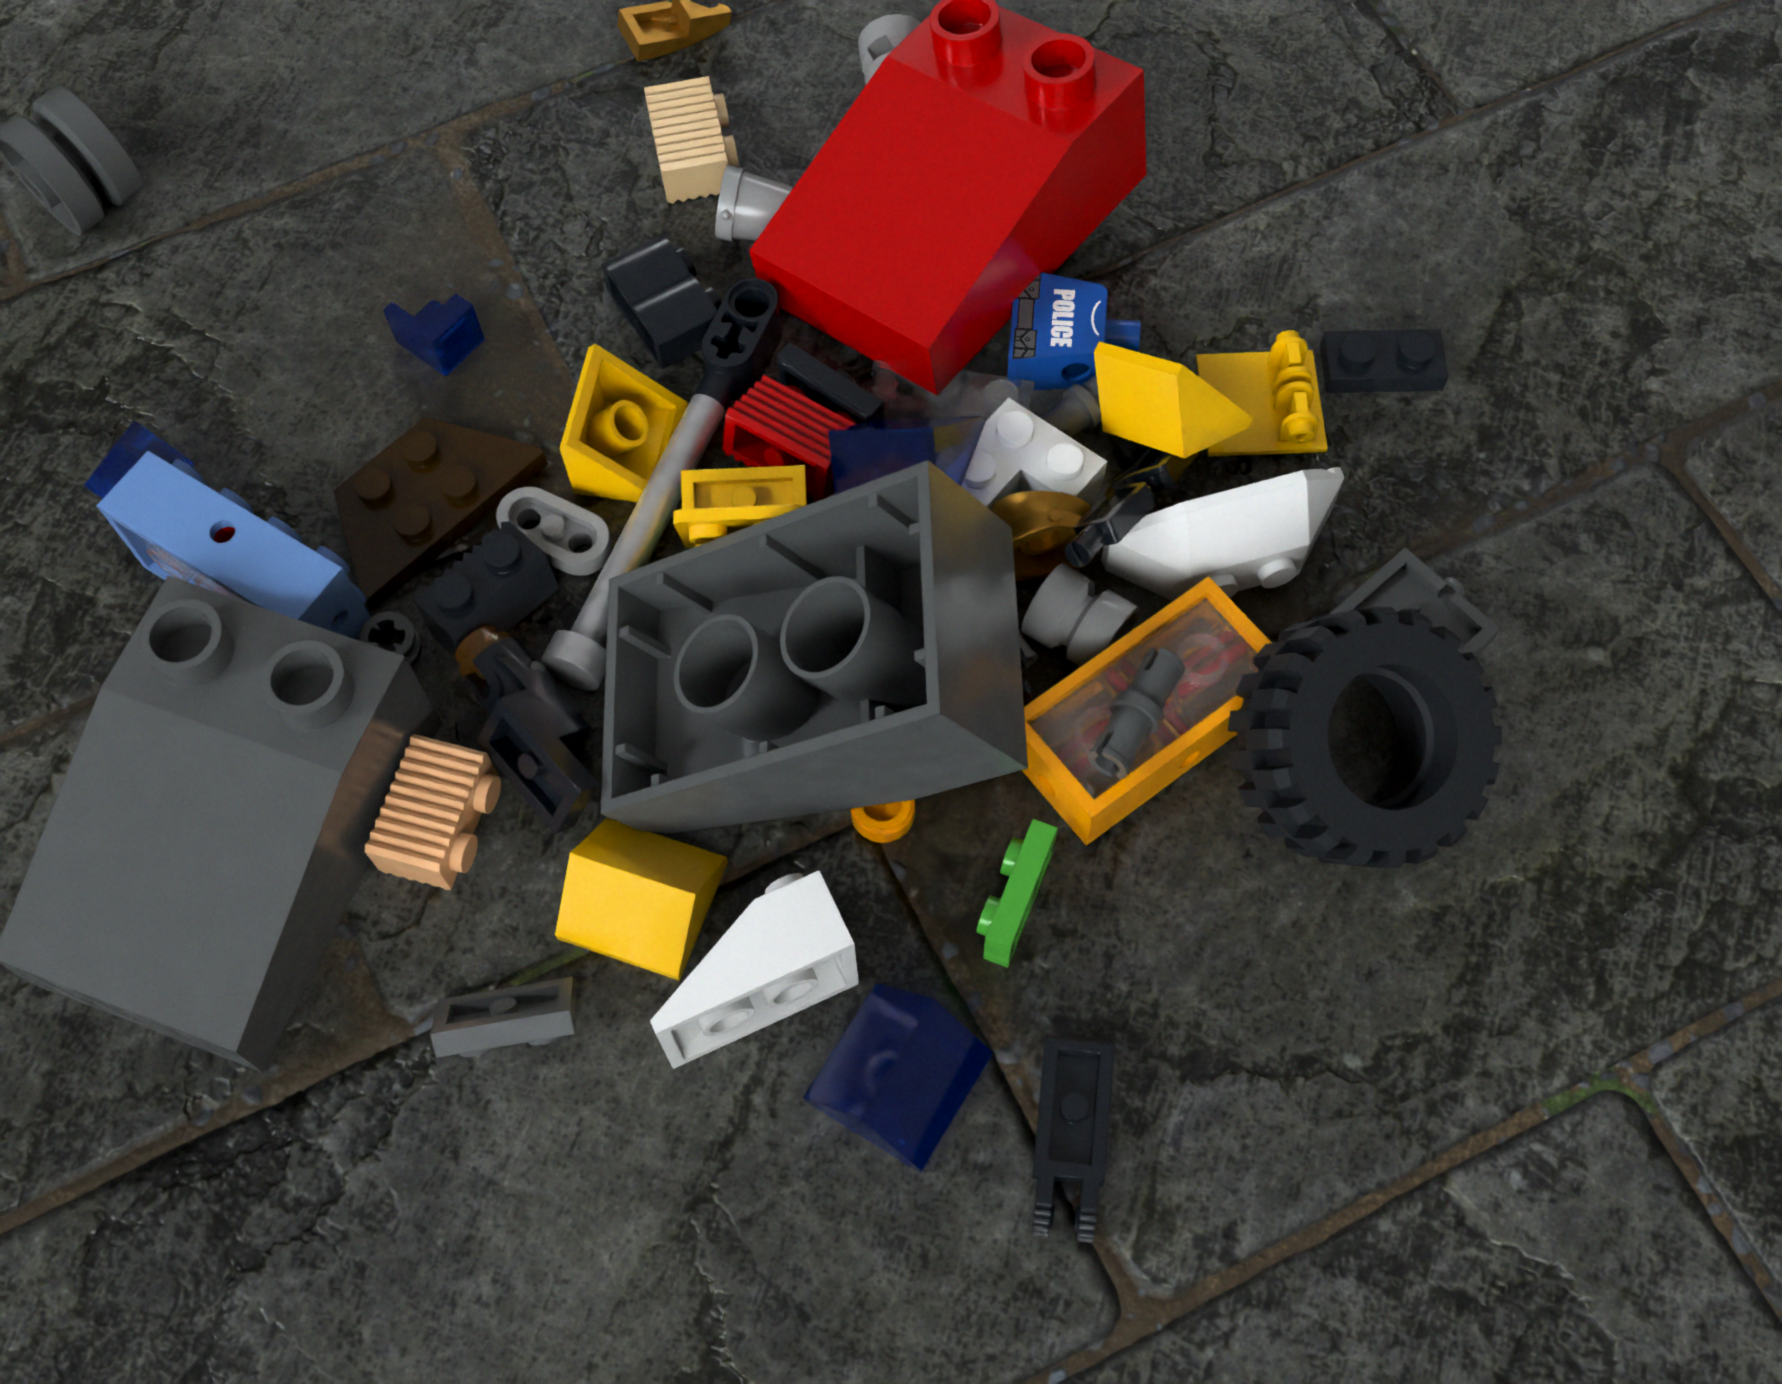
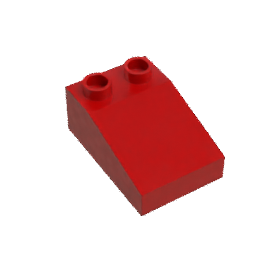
(954, 187)

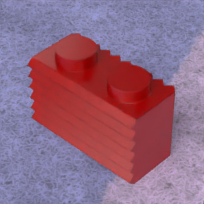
(784, 429)

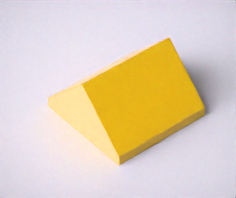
(1162, 403)
(616, 428)
(638, 897)

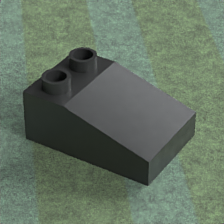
(816, 662)
(214, 821)

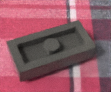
(504, 1017)

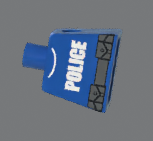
(1058, 328)

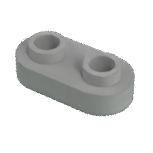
(560, 529)

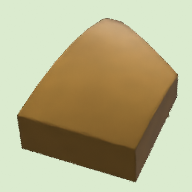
(669, 27)

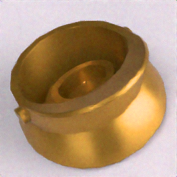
(1040, 529)

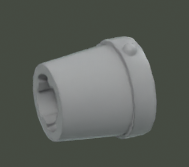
(747, 204)

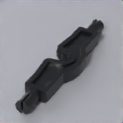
(1124, 503)

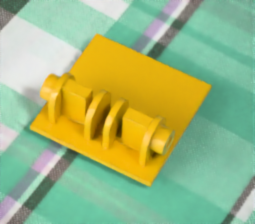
(1275, 390)

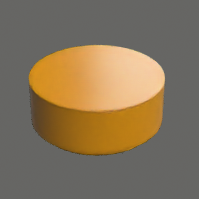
(884, 821)

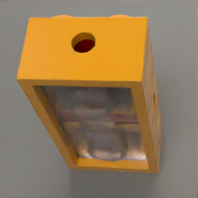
(1066, 720)

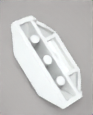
(1232, 536)

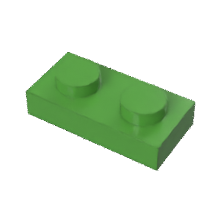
(1006, 917)

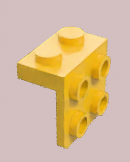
(735, 498)

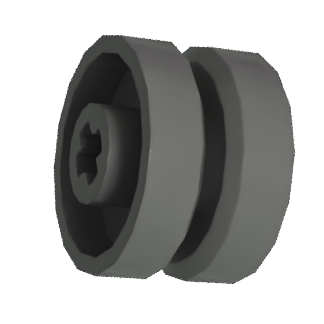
(69, 160)

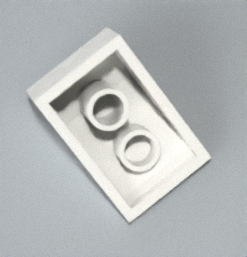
(767, 966)

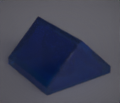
(889, 445)
(900, 1074)

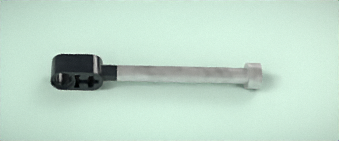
(579, 654)

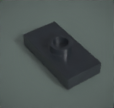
(827, 385)

